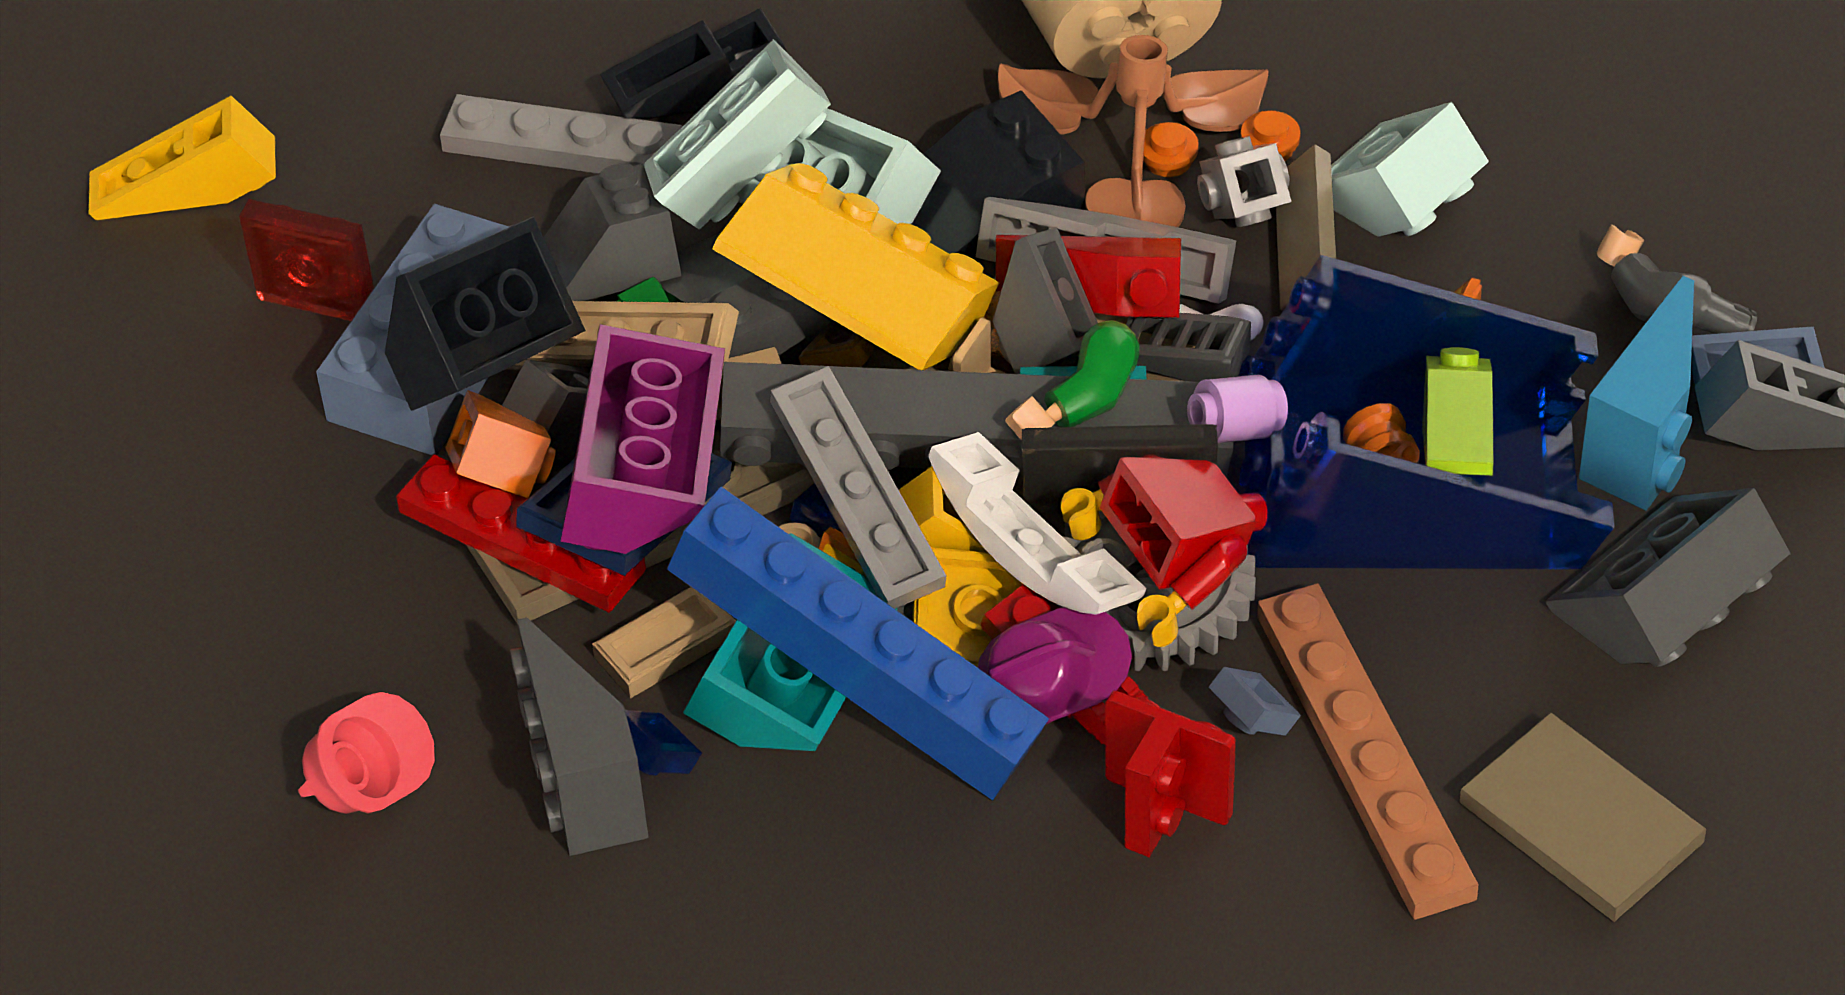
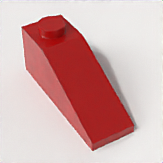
(1117, 272)

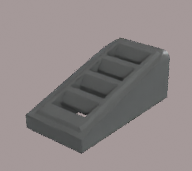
(1218, 341)

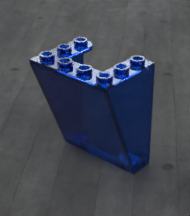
(1363, 342)

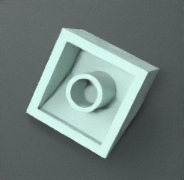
(1406, 171)

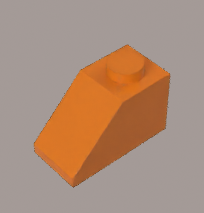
(499, 446)

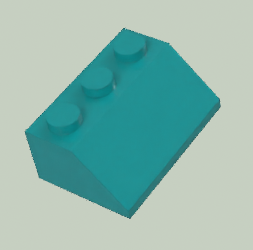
(764, 695)

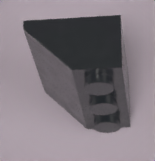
(477, 314)

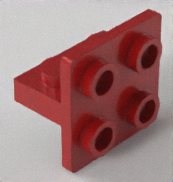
(1166, 768)

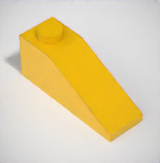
(187, 166)

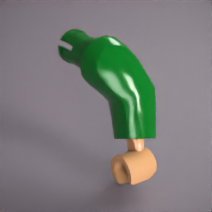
(1103, 370)

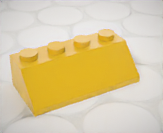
(858, 265)

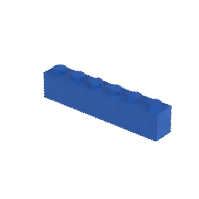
(856, 643)

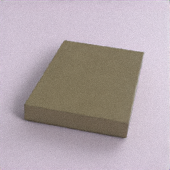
(1582, 816)

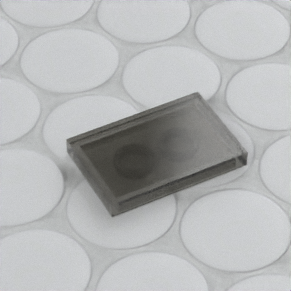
(1082, 456)

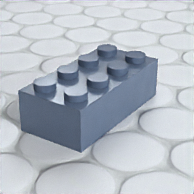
(356, 376)

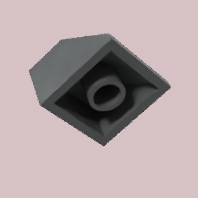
(613, 235)

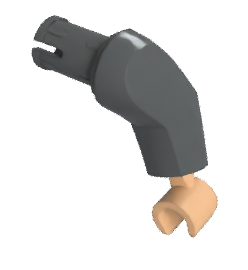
(1646, 287)

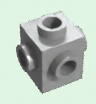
(1263, 178)

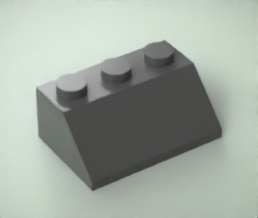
(1673, 576)

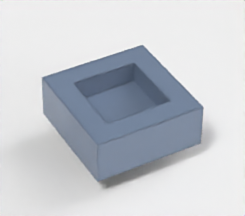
(1253, 702)

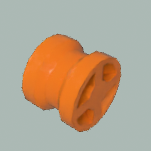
(1381, 430)

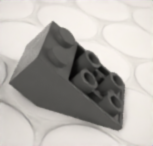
(582, 749)

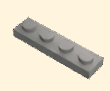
(549, 135)
(857, 488)

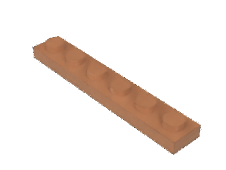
(1367, 752)

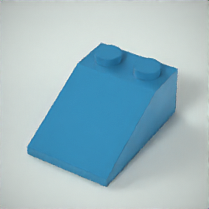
(1641, 407)

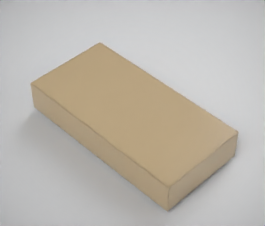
(663, 641)

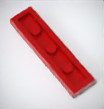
(487, 521)

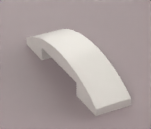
(981, 491)

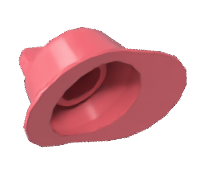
(368, 755)

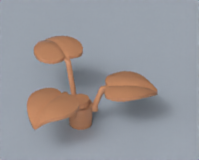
(1207, 101)

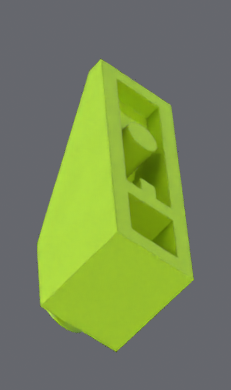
(1458, 412)

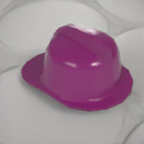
(1060, 660)

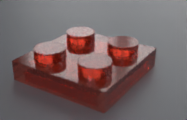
(306, 259)

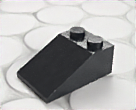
(997, 153)

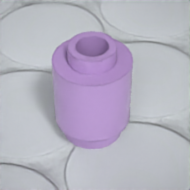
(1239, 407)

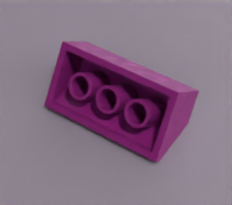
(642, 439)

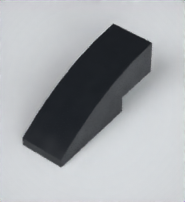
(687, 67)

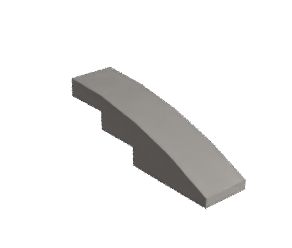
(1204, 257)

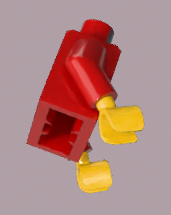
(1177, 522)

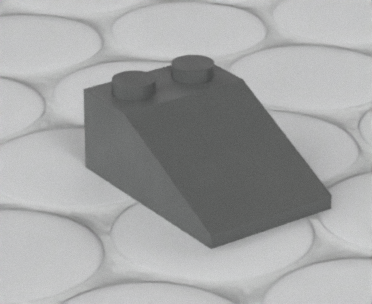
(766, 313)

